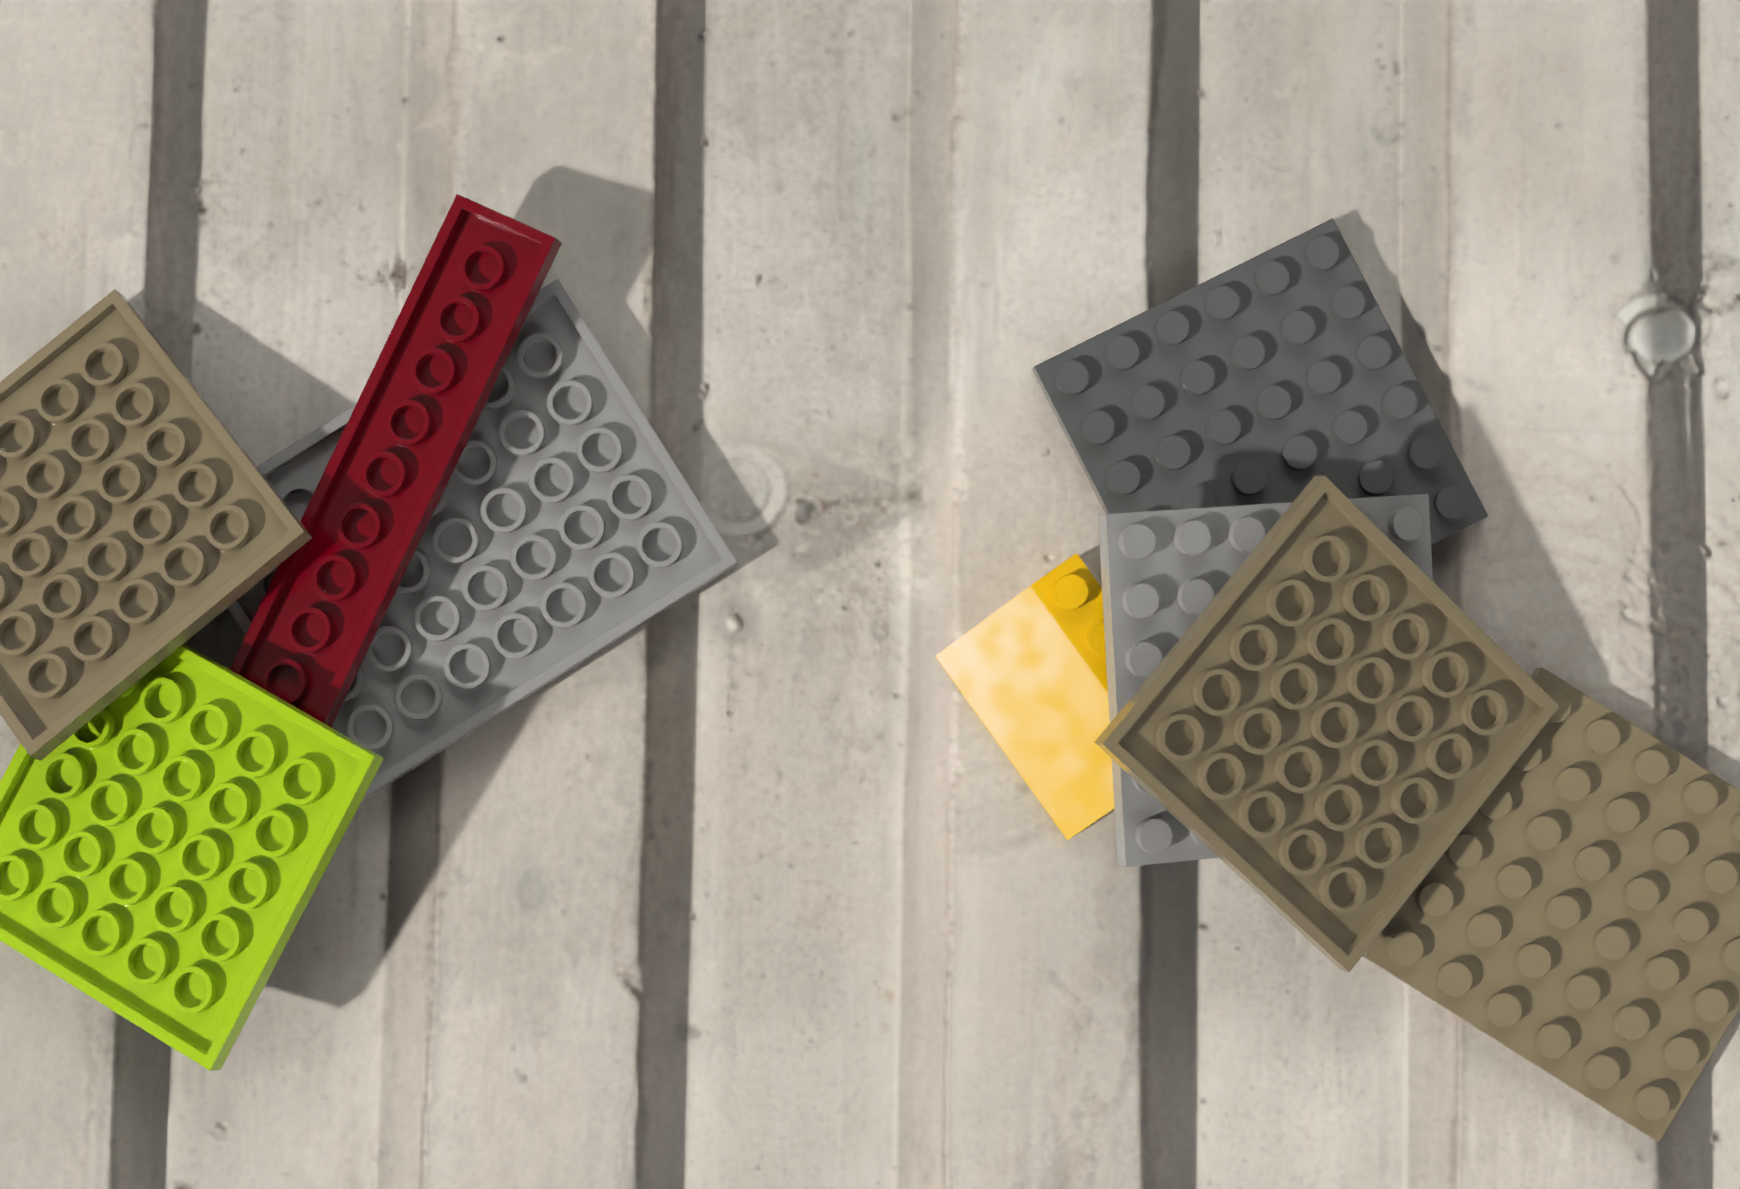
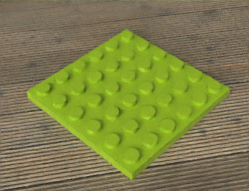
(176, 847)

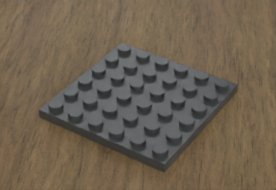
(1255, 393)

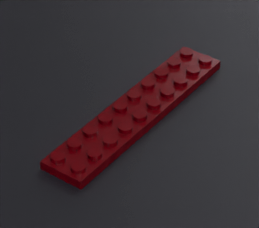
(395, 457)

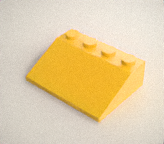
(1043, 691)

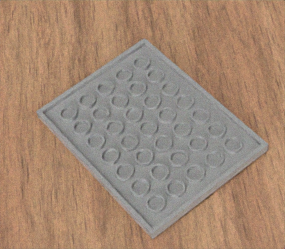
(538, 553)

